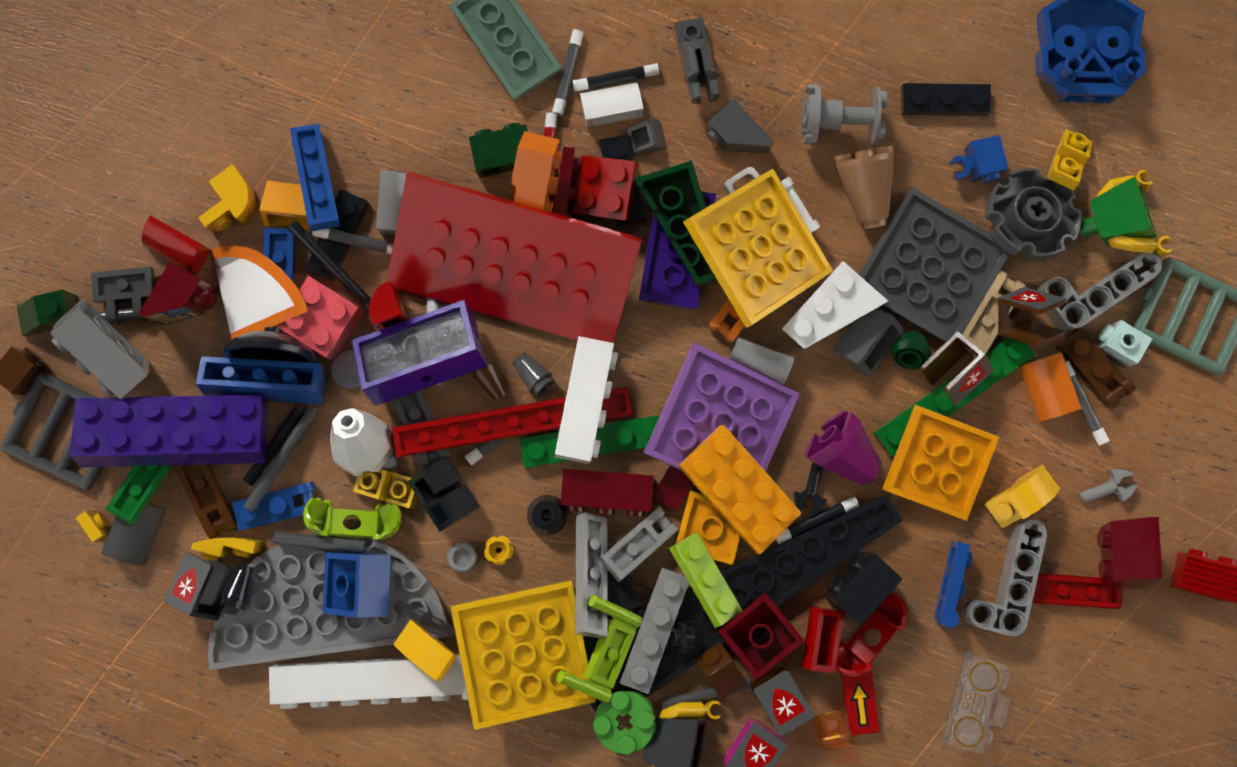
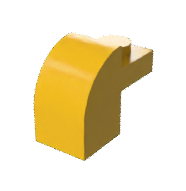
(237, 200)
(1023, 497)

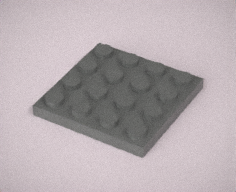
(933, 266)

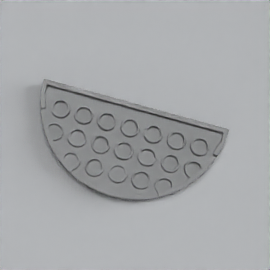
(288, 614)

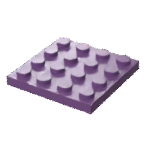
(718, 393)

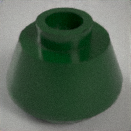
(911, 350)

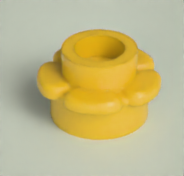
(490, 551)

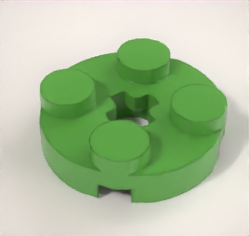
(626, 740)

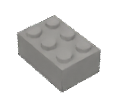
(100, 349)

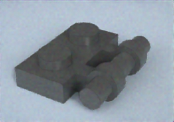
(123, 285)

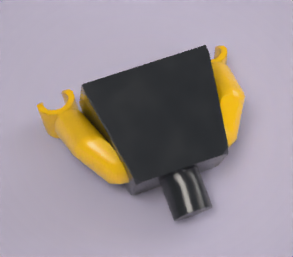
(679, 735)

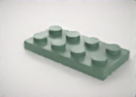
(507, 43)

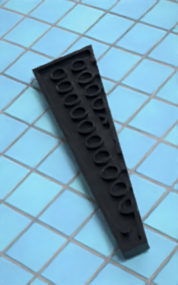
(778, 572)

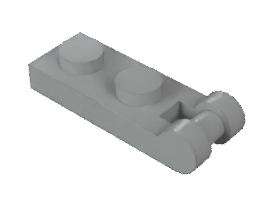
(638, 544)

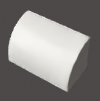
(612, 105)

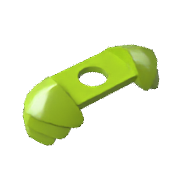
(328, 521)

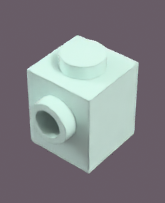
(1123, 343)

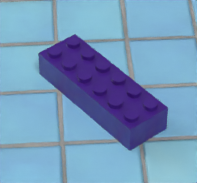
(169, 430)

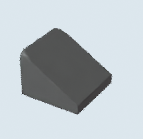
(646, 137)

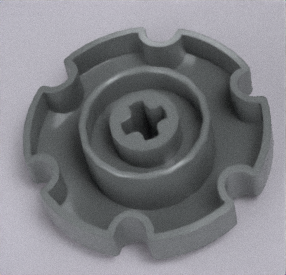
(1032, 215)

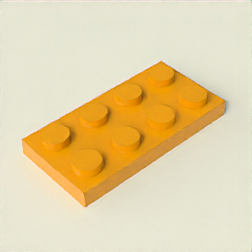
(739, 489)

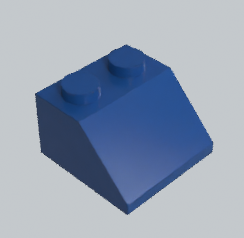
(357, 584)

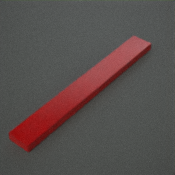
(496, 424)

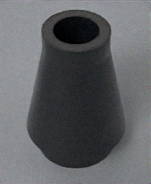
(238, 588)

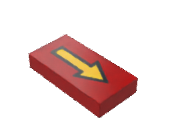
(860, 704)

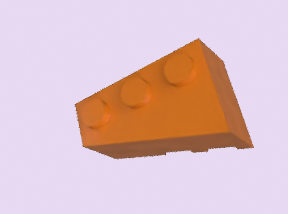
(535, 170)

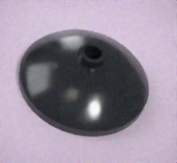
(269, 345)

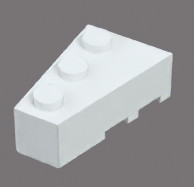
(832, 306)

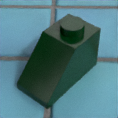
(44, 310)

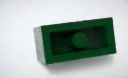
(496, 150)

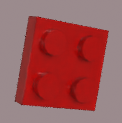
(605, 188)

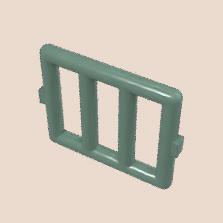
(1165, 342)

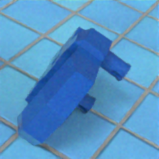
(1089, 28)

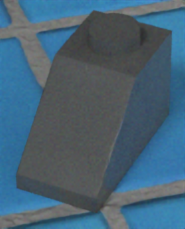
(737, 131)

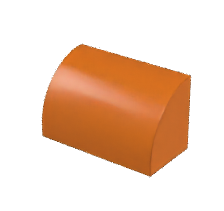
(1050, 387)

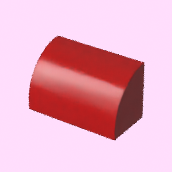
(174, 245)
(387, 306)
(822, 639)

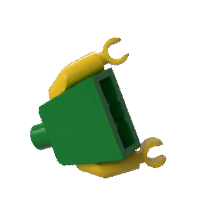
(1124, 217)

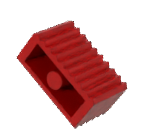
(1205, 576)

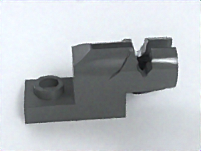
(696, 59)

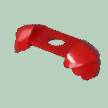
(857, 656)

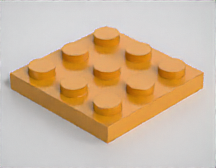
(940, 462)

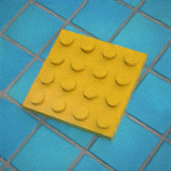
(758, 247)
(515, 649)

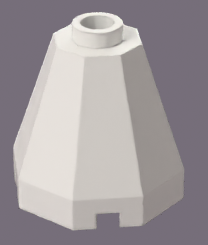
(360, 442)

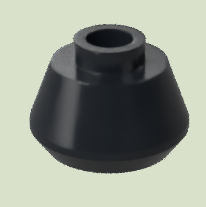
(557, 515)

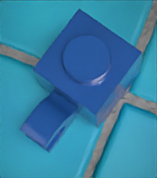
(983, 160)

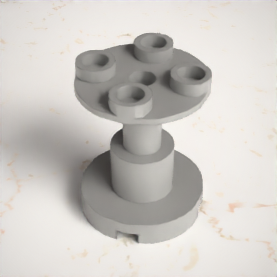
(832, 114)

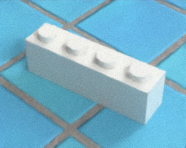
(584, 400)

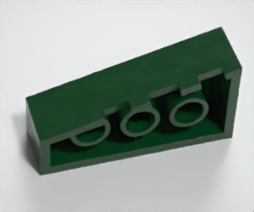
(675, 197)

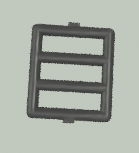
(35, 457)

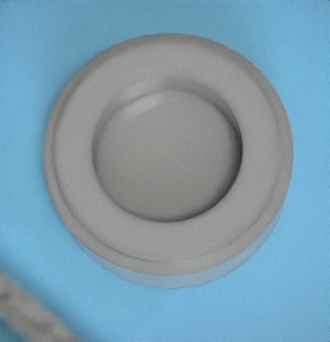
(462, 557)

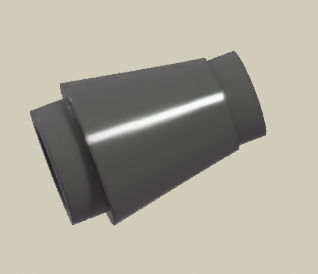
(534, 375)

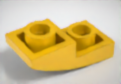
(1069, 159)
(387, 487)
(220, 547)
(425, 650)

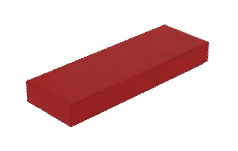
(1076, 591)

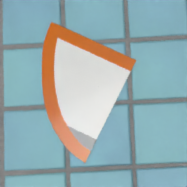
(254, 290)

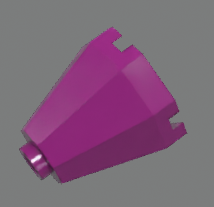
(845, 449)

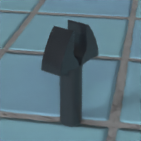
(811, 490)

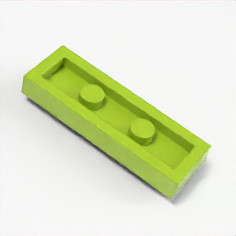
(706, 579)

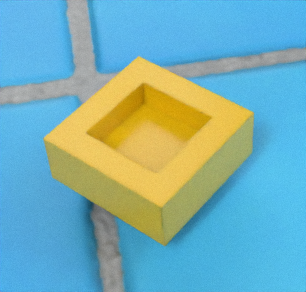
(95, 525)

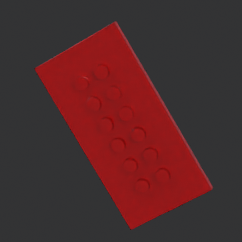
(511, 260)

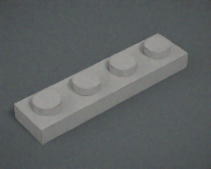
(590, 574)
(654, 630)

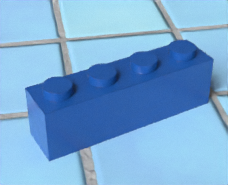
(273, 379)

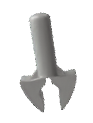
(1110, 487)

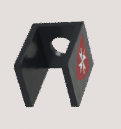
(199, 586)

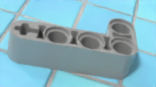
(1103, 289)
(1010, 576)

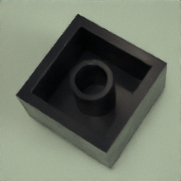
(862, 586)

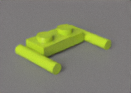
(608, 653)

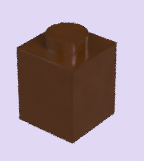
(19, 369)
(720, 670)

